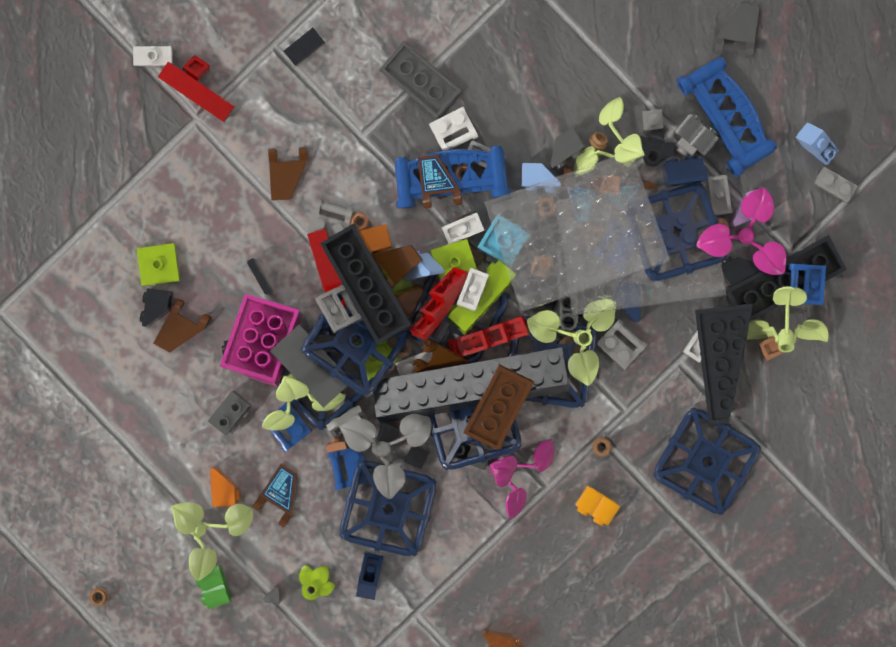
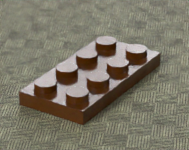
(498, 406)

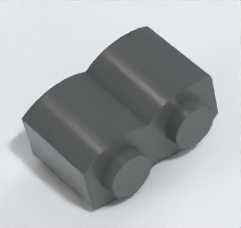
(697, 134)

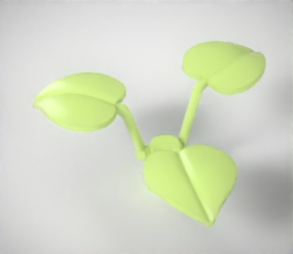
(629, 149)
(786, 338)
(580, 365)
(288, 391)
(187, 521)

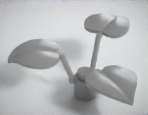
(359, 436)

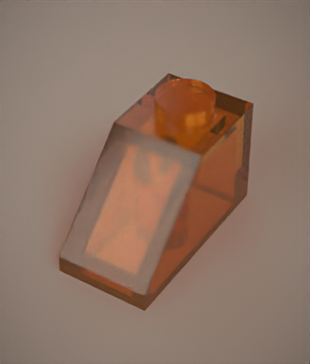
(500, 639)

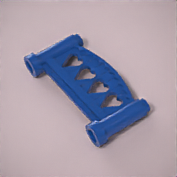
(743, 154)
(492, 179)

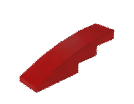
(196, 92)
(325, 269)
(442, 299)
(489, 336)

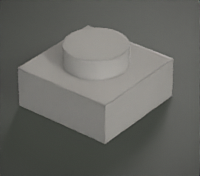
(652, 120)
(685, 148)

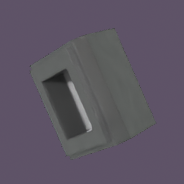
(273, 596)

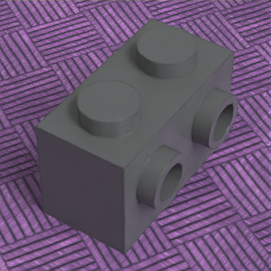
(230, 412)

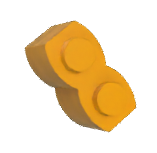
(597, 505)

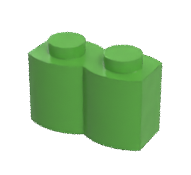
(214, 588)

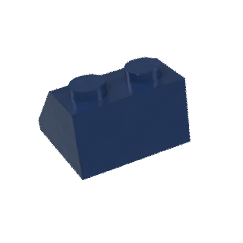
(684, 172)

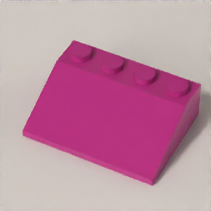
(256, 332)

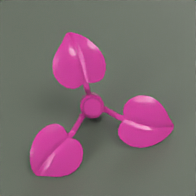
(760, 207)
(505, 467)

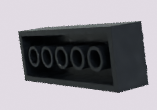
(367, 284)
(761, 286)

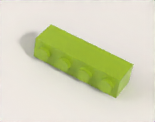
(495, 286)

